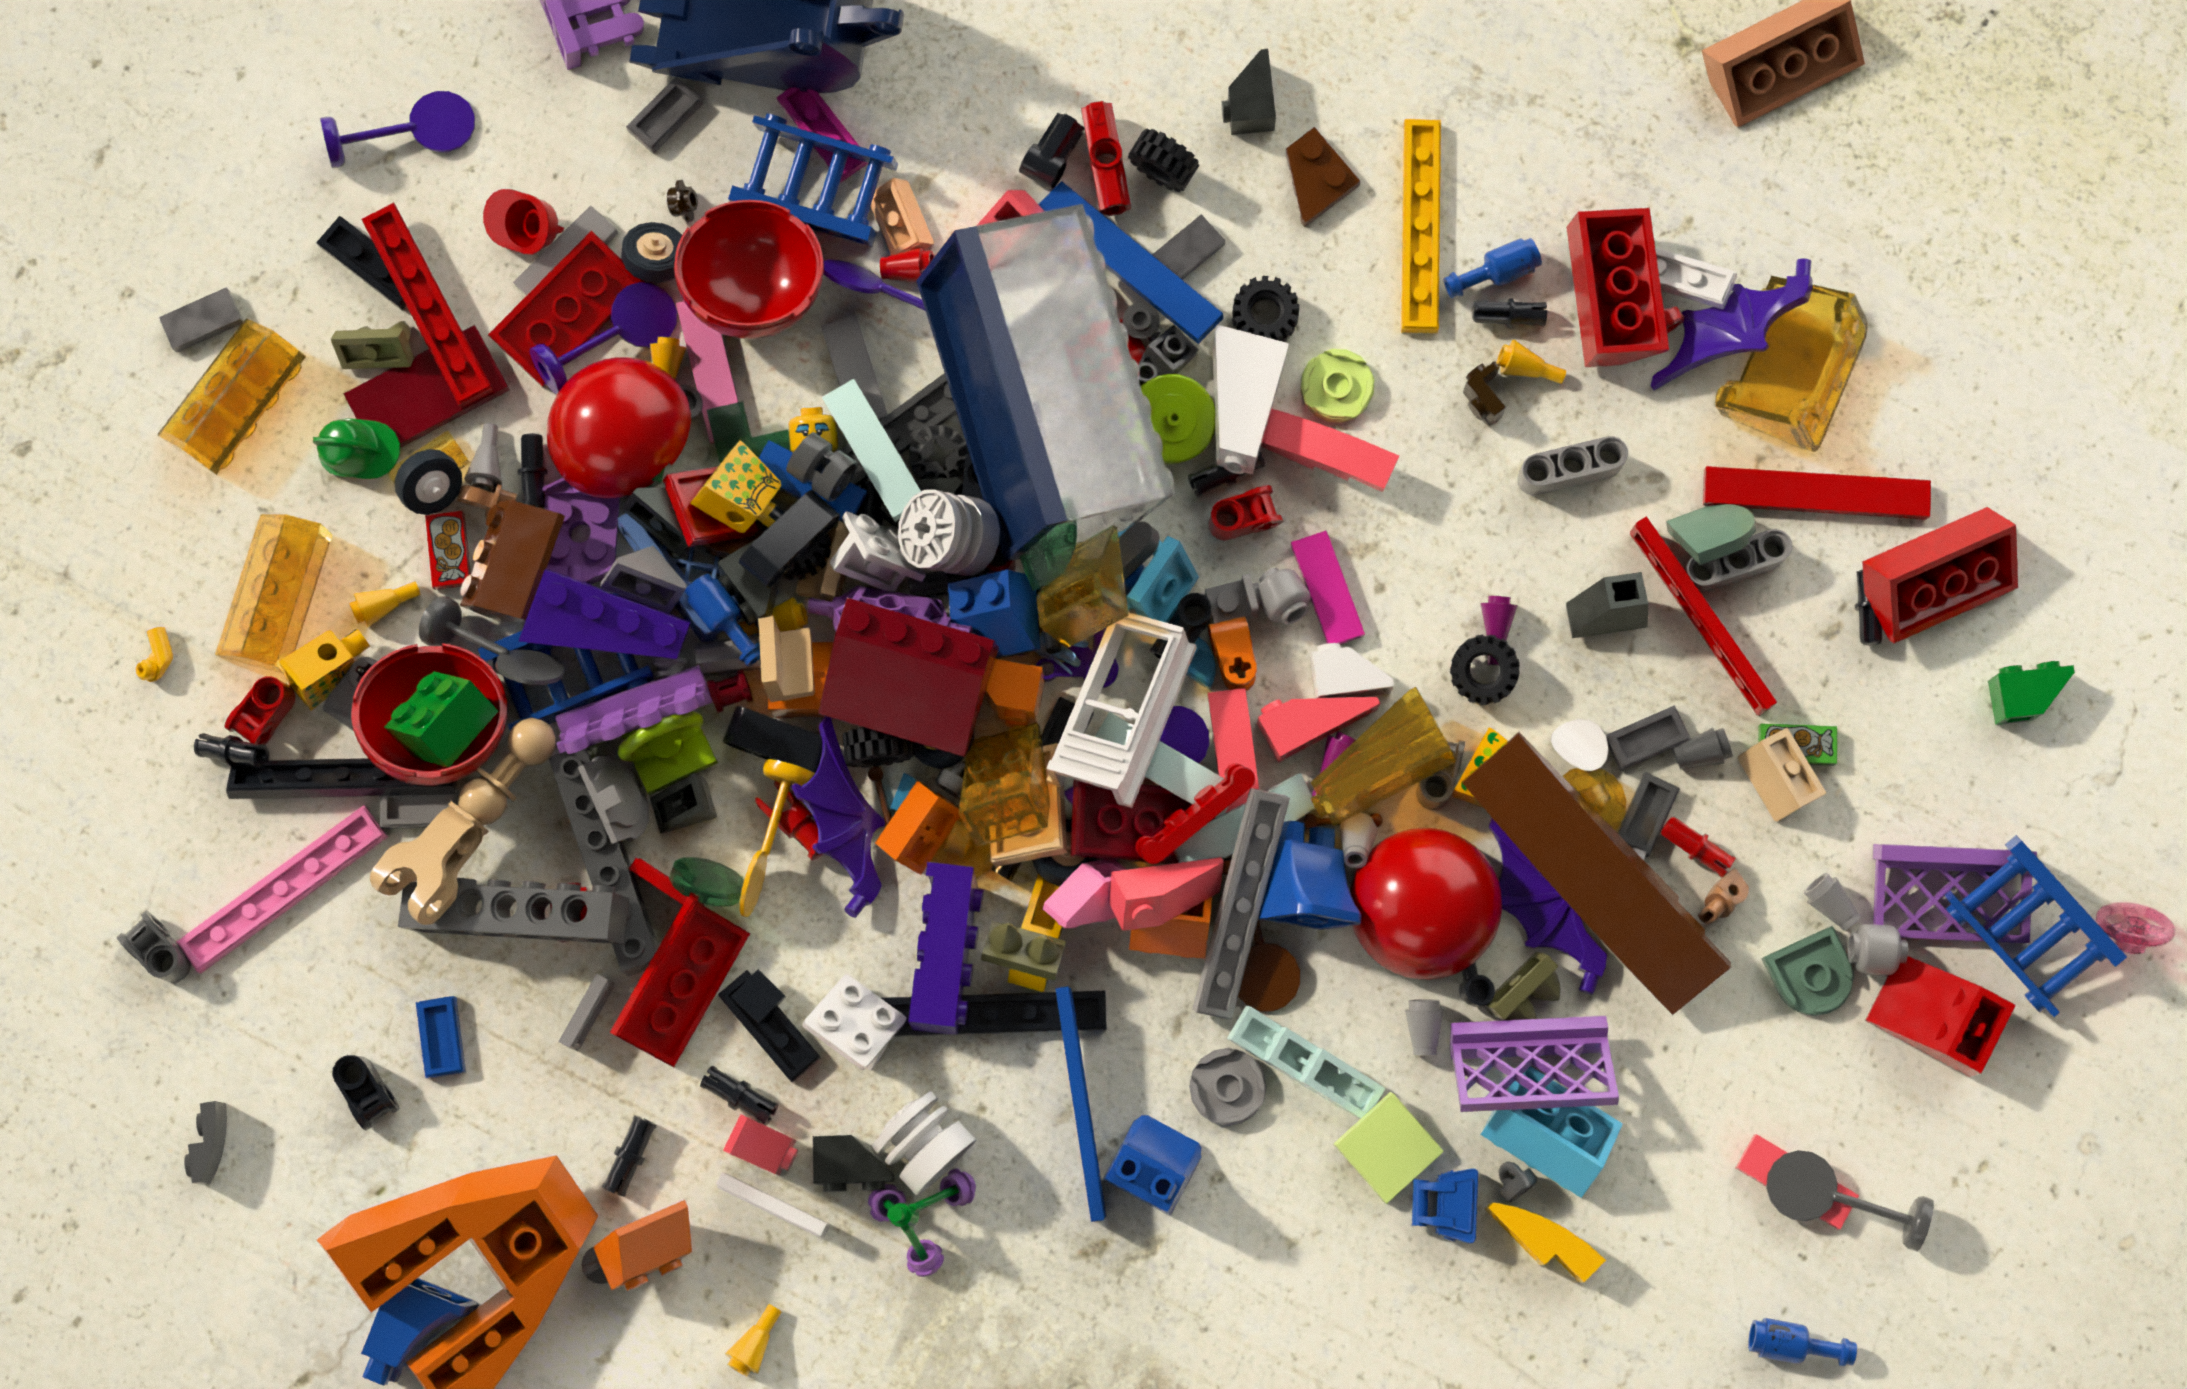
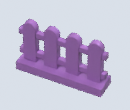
(589, 37)
(632, 710)

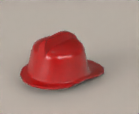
(520, 221)

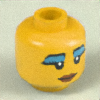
(812, 421)

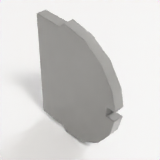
(616, 798)

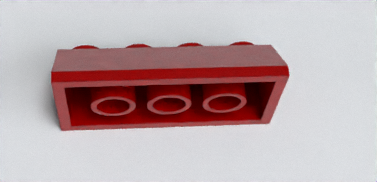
(1617, 286)
(1942, 573)

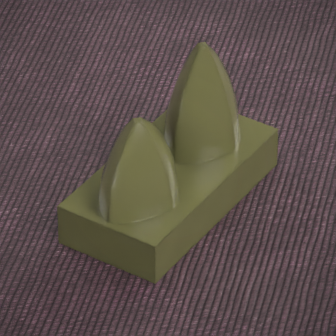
(374, 347)
(1023, 950)
(1534, 977)

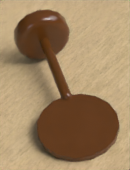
(1270, 972)

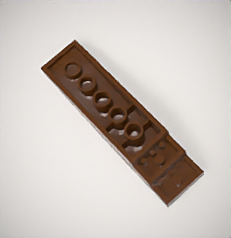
(1597, 873)

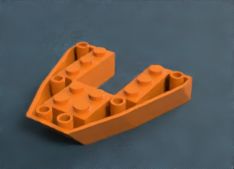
(522, 1223)

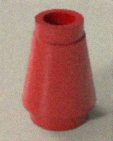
(905, 265)

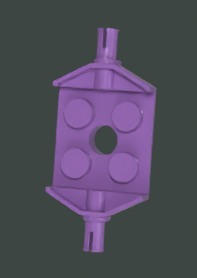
(594, 557)
(912, 605)

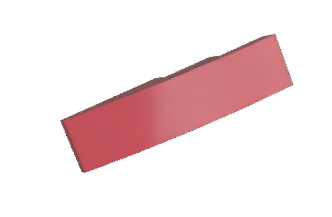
(1328, 450)
(1232, 734)

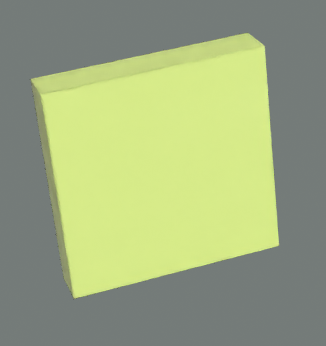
(1388, 1147)

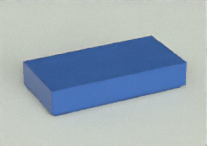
(440, 1037)

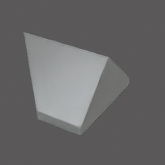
(646, 579)

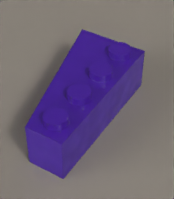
(594, 619)
(945, 949)

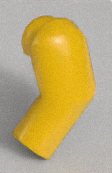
(160, 658)

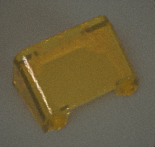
(1804, 371)

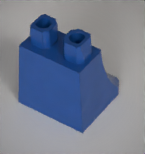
(1309, 881)
(1154, 1164)
(408, 1324)

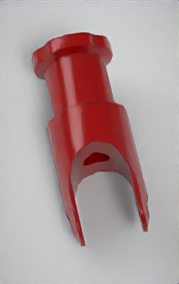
(796, 822)

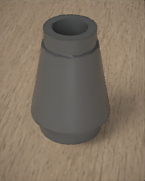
(1704, 750)

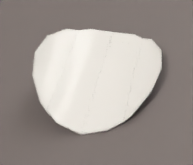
(1581, 744)

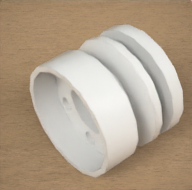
(948, 532)
(923, 1142)

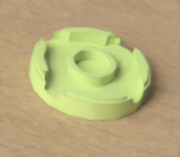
(1337, 385)

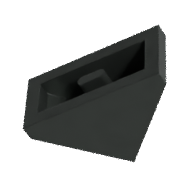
(683, 804)

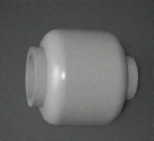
(1283, 596)
(1877, 949)

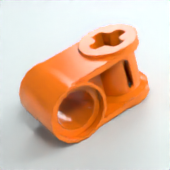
(1233, 648)

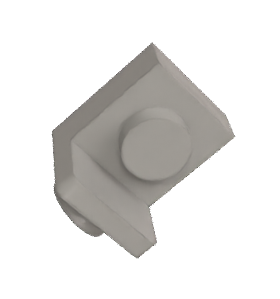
(1234, 600)

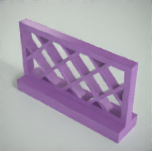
(1943, 860)
(1530, 1041)

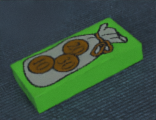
(1815, 741)

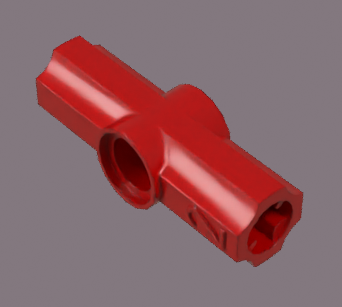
(1103, 139)

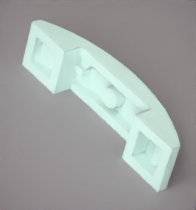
(1168, 766)
(1220, 834)

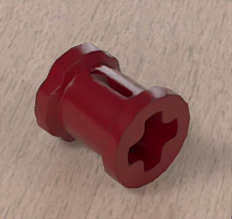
(730, 691)

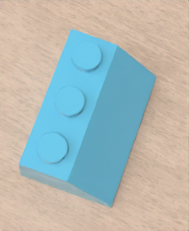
(1558, 1142)

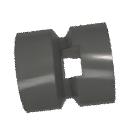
(812, 458)

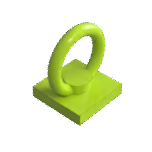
(668, 750)

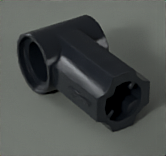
(1048, 158)
(1191, 628)

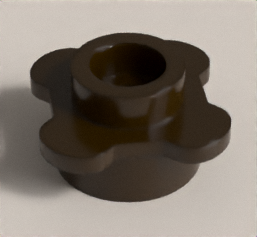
(682, 201)

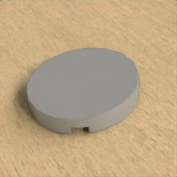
(1227, 1086)

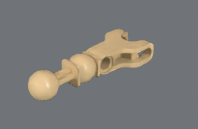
(459, 828)

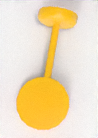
(787, 775)

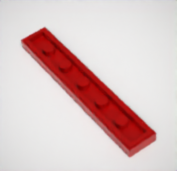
(427, 305)
(1817, 492)
(1702, 616)

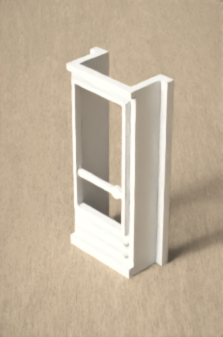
(1110, 763)

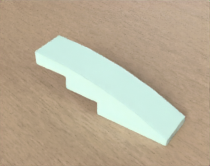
(872, 447)
(1305, 1063)

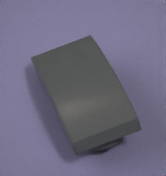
(1166, 355)
(205, 1157)

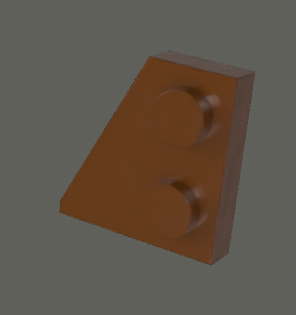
(1318, 175)

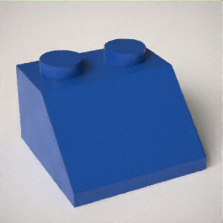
(998, 608)

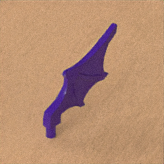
(1738, 327)
(842, 820)
(1544, 913)

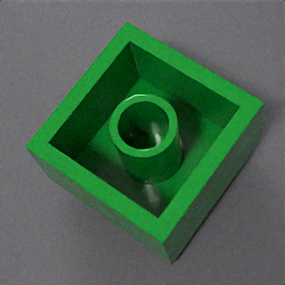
(440, 718)

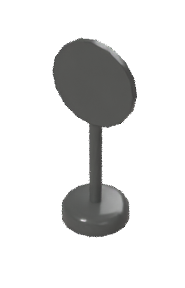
(442, 622)
(1805, 1188)

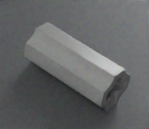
(722, 657)

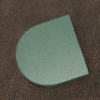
(1713, 531)
(1812, 973)

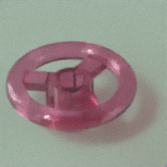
(2134, 932)

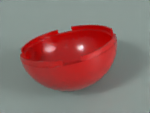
(749, 269)
(617, 426)
(393, 682)
(1426, 903)

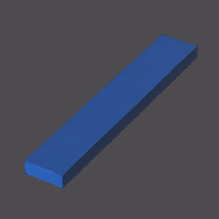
(1142, 270)
(1081, 1104)

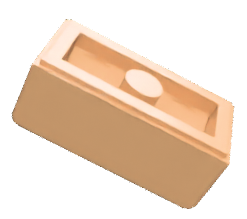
(900, 217)

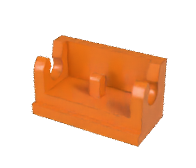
(918, 827)

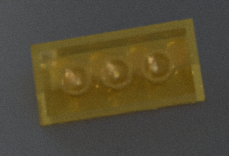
(232, 396)
(274, 591)

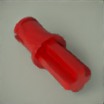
(1697, 846)

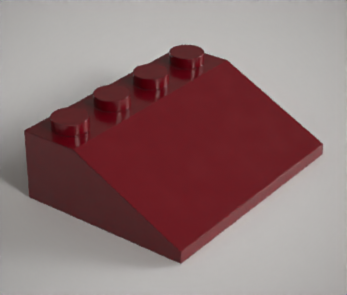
(907, 677)

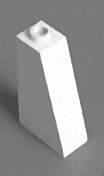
(1245, 387)

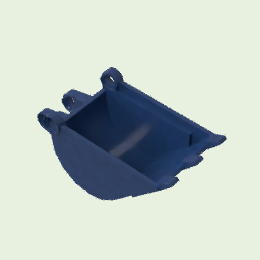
(766, 41)

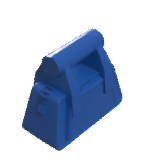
(1455, 1204)

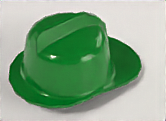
(357, 448)

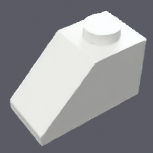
(1346, 673)

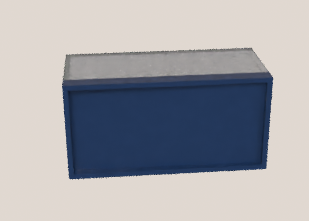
(1043, 378)

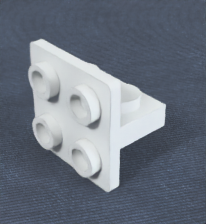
(873, 554)
(855, 1023)

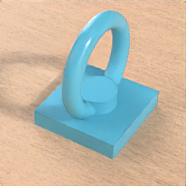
(1163, 582)

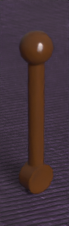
(876, 775)
(1312, 821)

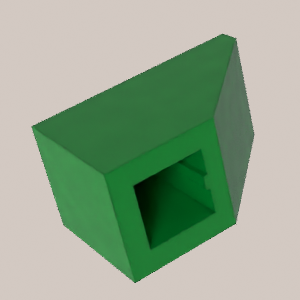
(2028, 693)

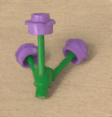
(890, 1205)

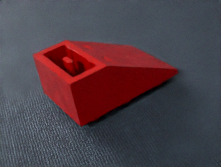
(1941, 1015)

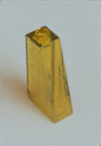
(1383, 761)

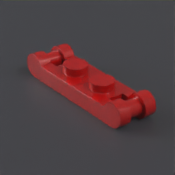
(1184, 824)

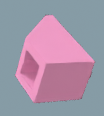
(1084, 895)

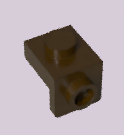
(1482, 399)

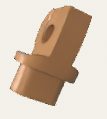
(484, 499)
(1720, 901)

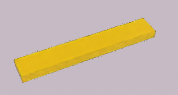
(1421, 226)

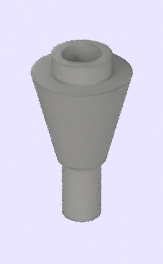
(485, 468)

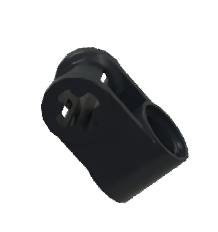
(365, 1092)

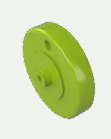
(1180, 415)

